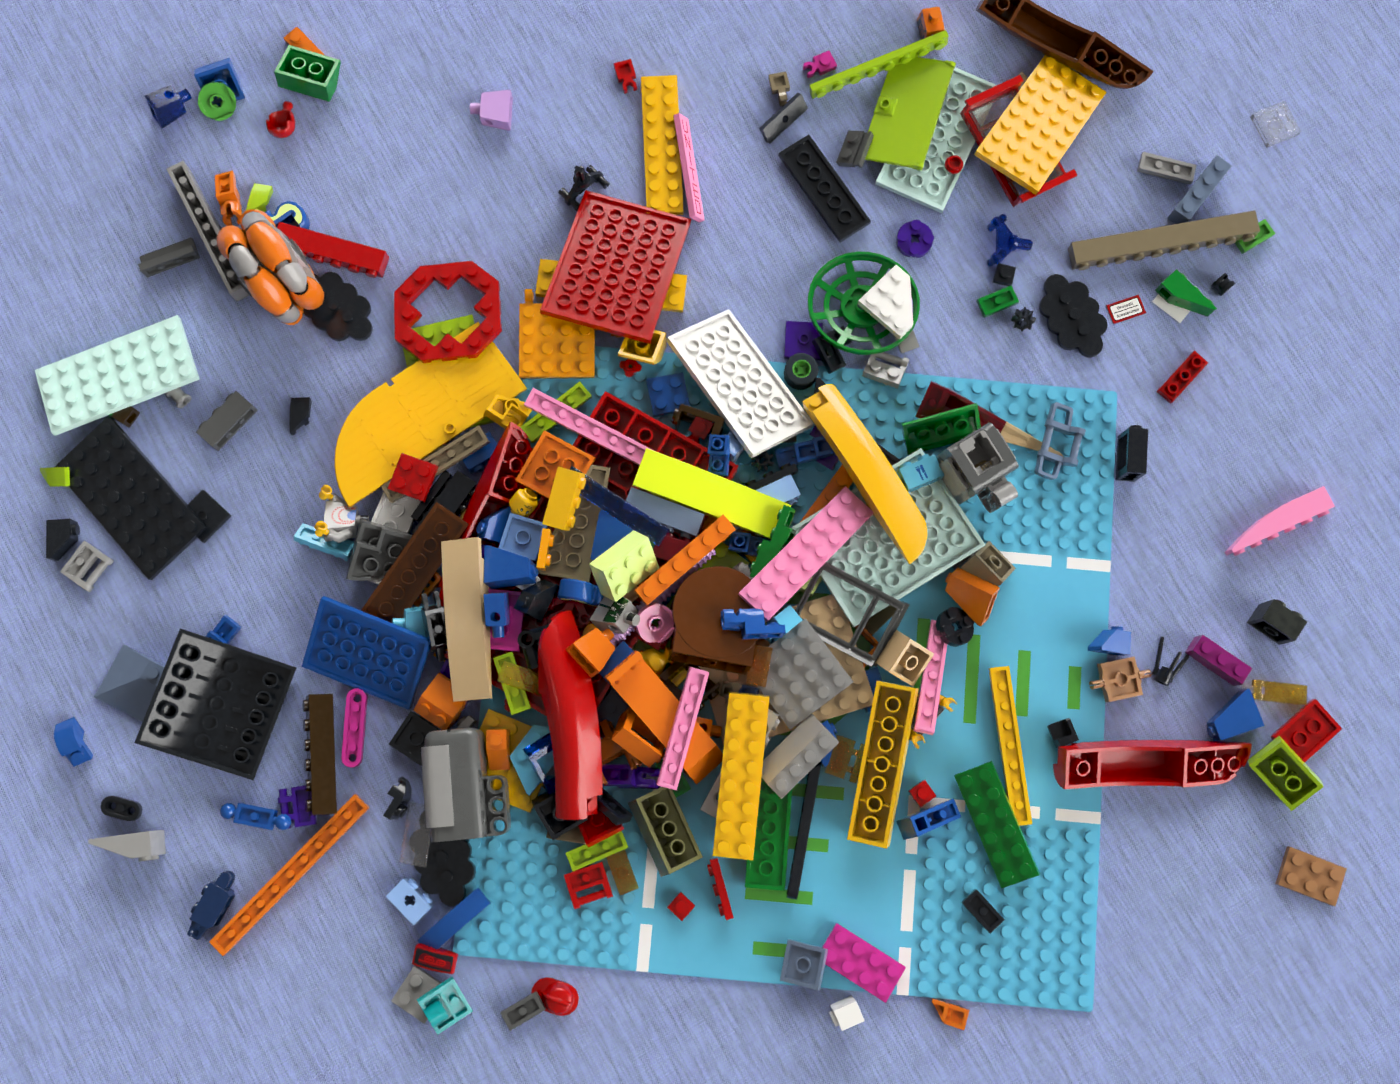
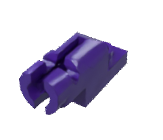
(623, 777)

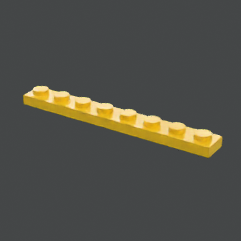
(1010, 743)

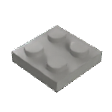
(414, 986)

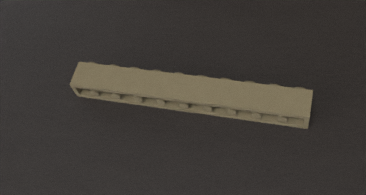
(1163, 240)

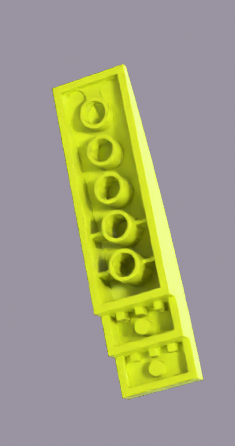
(707, 493)

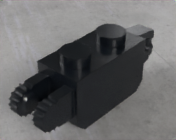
(434, 625)

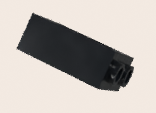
(1132, 454)

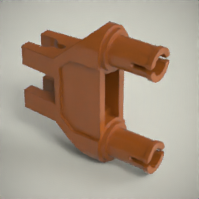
(611, 750)

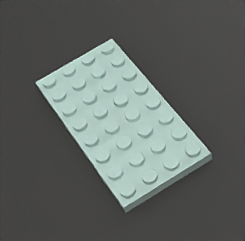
(951, 137)
(116, 375)

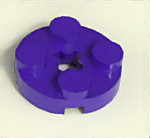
(914, 249)

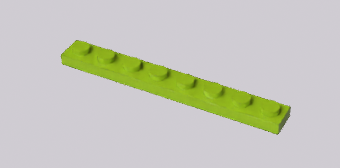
(884, 62)

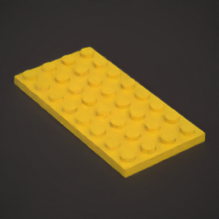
(1040, 124)

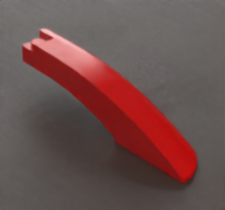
(497, 482)
(571, 720)
(1149, 763)

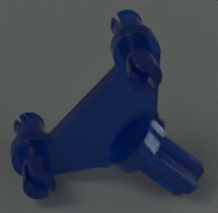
(1005, 240)

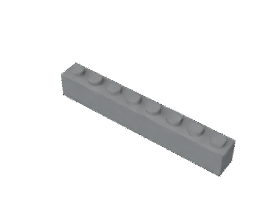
(205, 224)

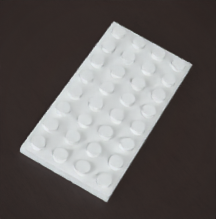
(740, 383)

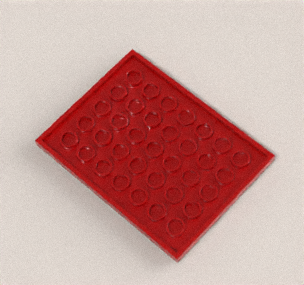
(616, 267)

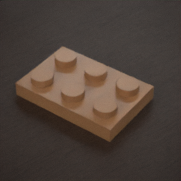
(1311, 876)

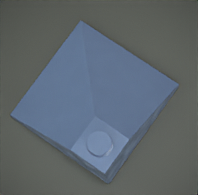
(130, 682)

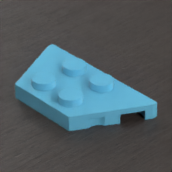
(521, 764)

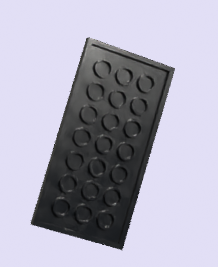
(131, 498)

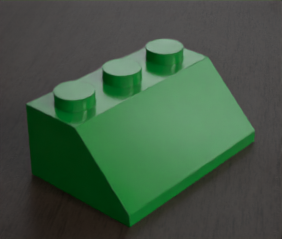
(308, 73)

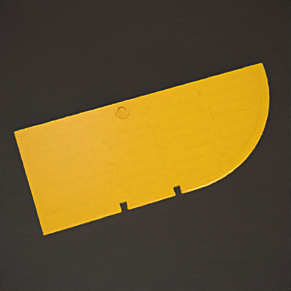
(418, 415)

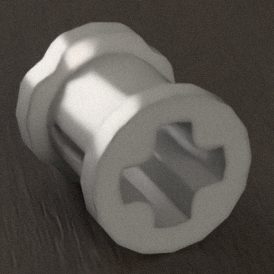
(179, 397)

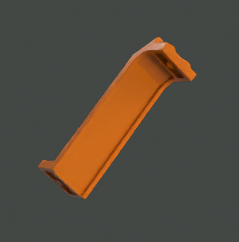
(657, 710)

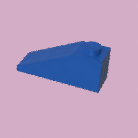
(928, 819)

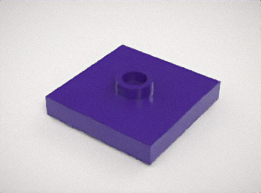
(799, 338)

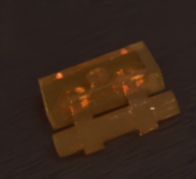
(840, 759)

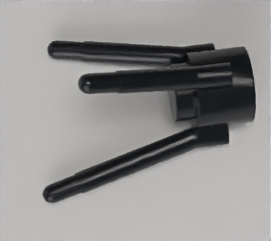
(1166, 675)

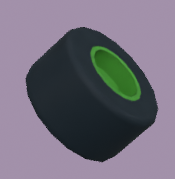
(804, 365)

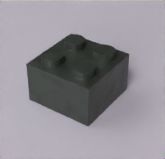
(1277, 621)

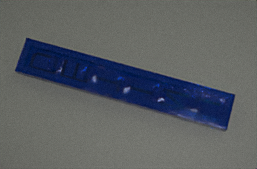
(623, 510)

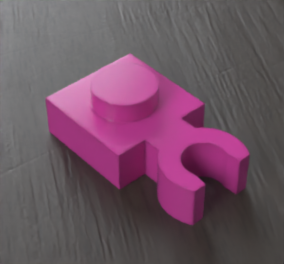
(821, 63)

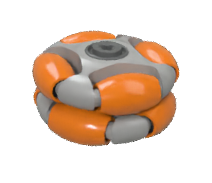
(270, 267)

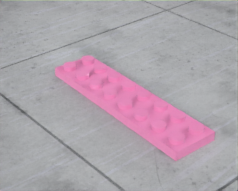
(806, 553)

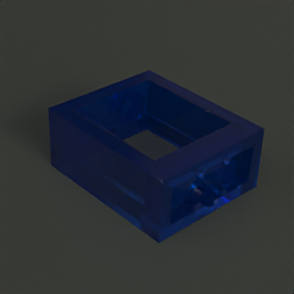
(536, 751)

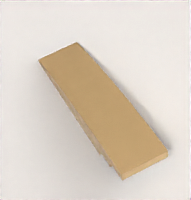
(465, 619)

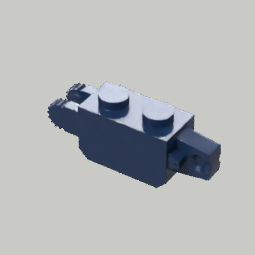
(212, 905)

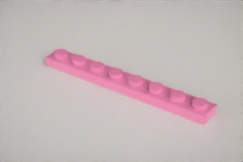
(585, 426)

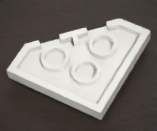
(891, 302)

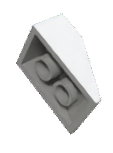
(139, 845)

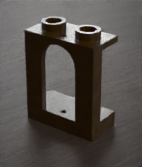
(689, 413)
(711, 688)

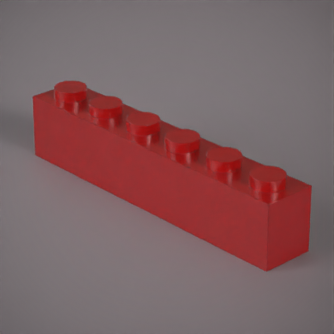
(338, 251)

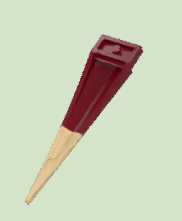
(942, 399)

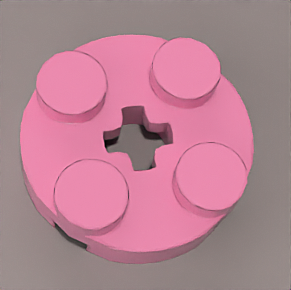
(666, 624)

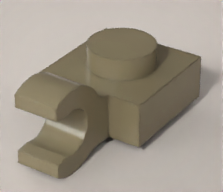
(779, 85)

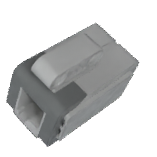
(979, 467)

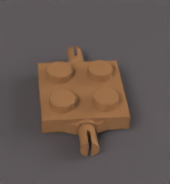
(1120, 679)

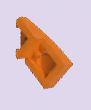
(951, 1014)

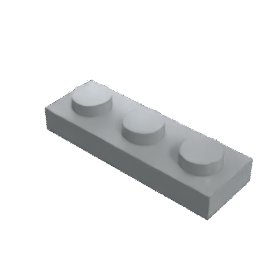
(1166, 168)

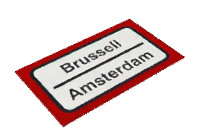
(1126, 309)

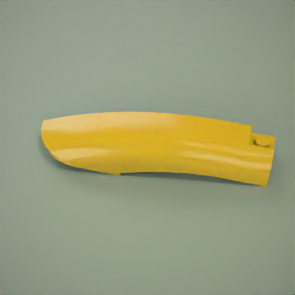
(869, 470)

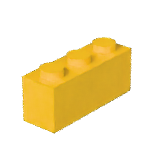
(564, 499)

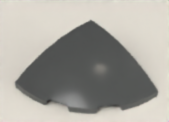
(375, 550)

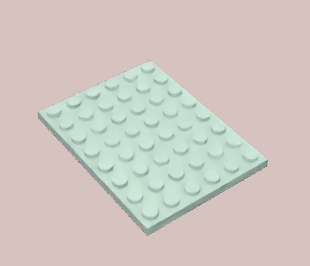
(878, 562)

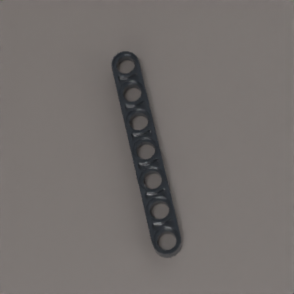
(803, 832)

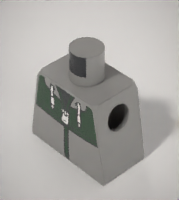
(615, 615)

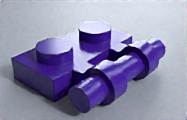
(298, 799)

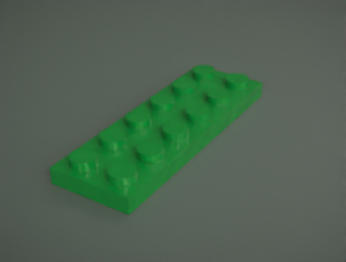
(996, 824)
(771, 841)

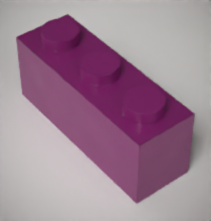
(1218, 660)

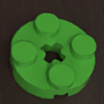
(212, 110)

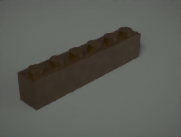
(320, 754)

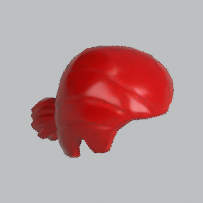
(281, 123)

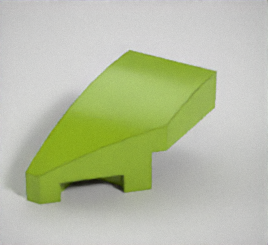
(259, 197)
(56, 476)

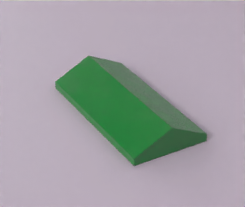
(940, 428)

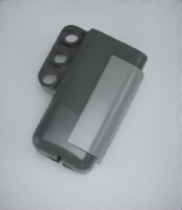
(457, 788)

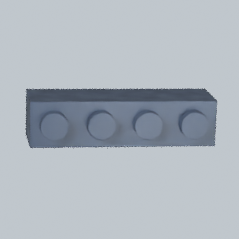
(1199, 191)
(670, 514)

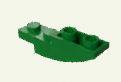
(780, 537)

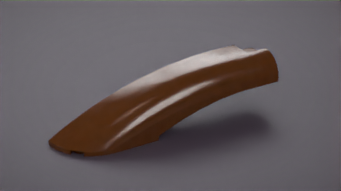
(1066, 42)

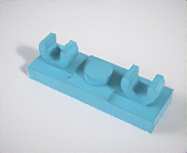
(306, 536)

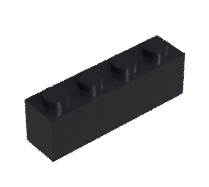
(454, 495)

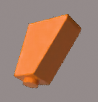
(972, 594)

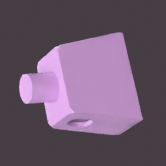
(494, 109)

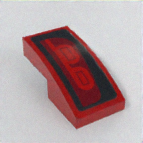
(435, 959)

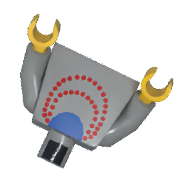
(339, 520)

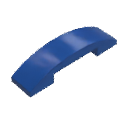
(455, 920)

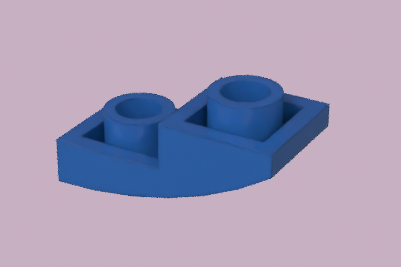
(719, 454)
(745, 543)

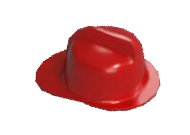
(557, 996)

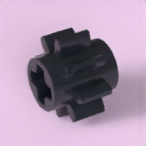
(1023, 314)
(765, 464)

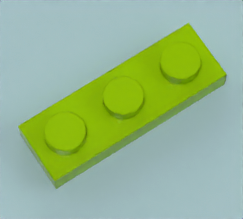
(516, 697)
(584, 856)

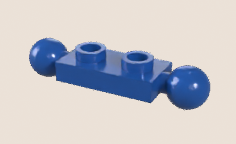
(255, 816)

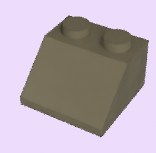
(989, 565)

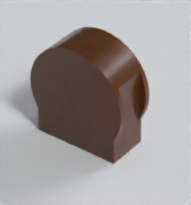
(697, 621)

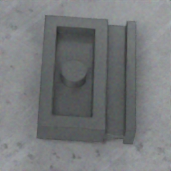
(855, 148)

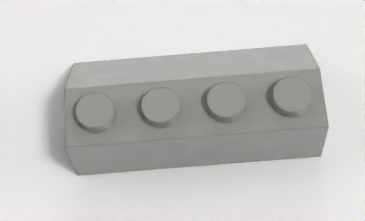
(797, 755)

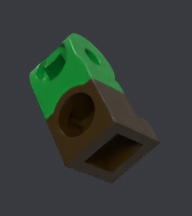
(126, 416)

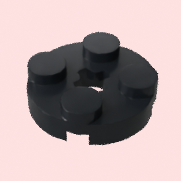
(962, 620)

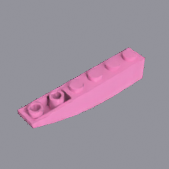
(1284, 518)

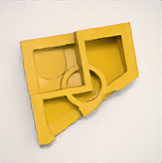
(507, 410)

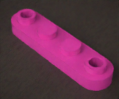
(354, 728)

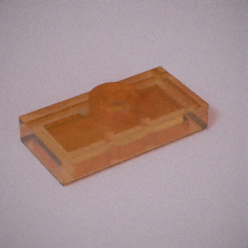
(760, 666)
(622, 872)

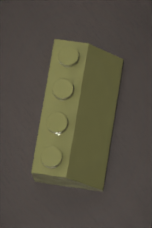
(665, 830)

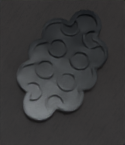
(342, 311)
(1073, 315)
(448, 870)

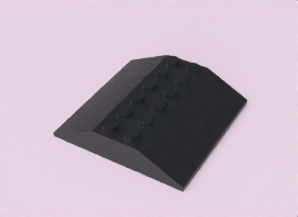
(215, 704)

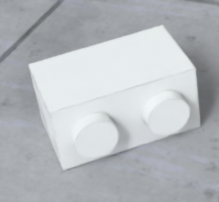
(846, 1013)

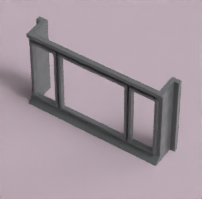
(850, 648)

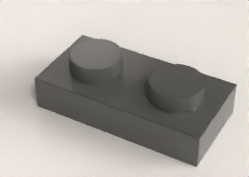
(523, 1010)

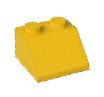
(644, 352)

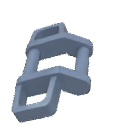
(1067, 429)

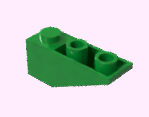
(1181, 293)

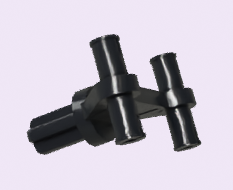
(582, 181)

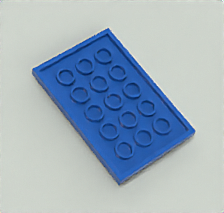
(366, 652)

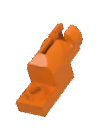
(228, 197)

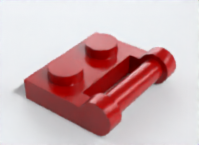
(587, 878)

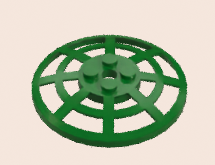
(849, 302)

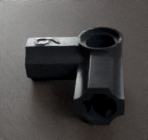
(531, 650)

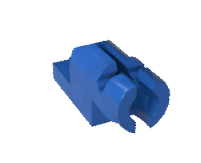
(751, 624)

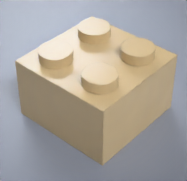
(904, 658)

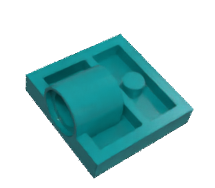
(444, 1005)

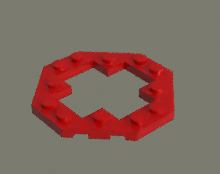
(447, 275)

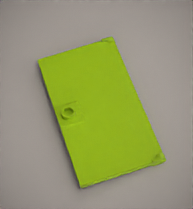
(909, 111)

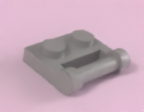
(883, 372)
(82, 561)

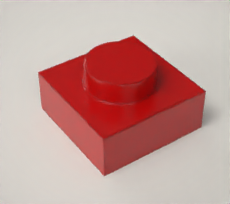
(922, 793)
(681, 906)

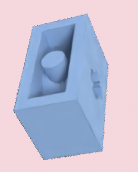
(399, 898)

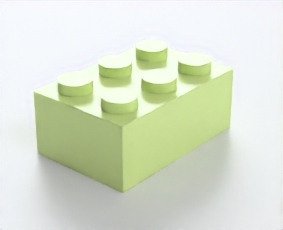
(624, 566)

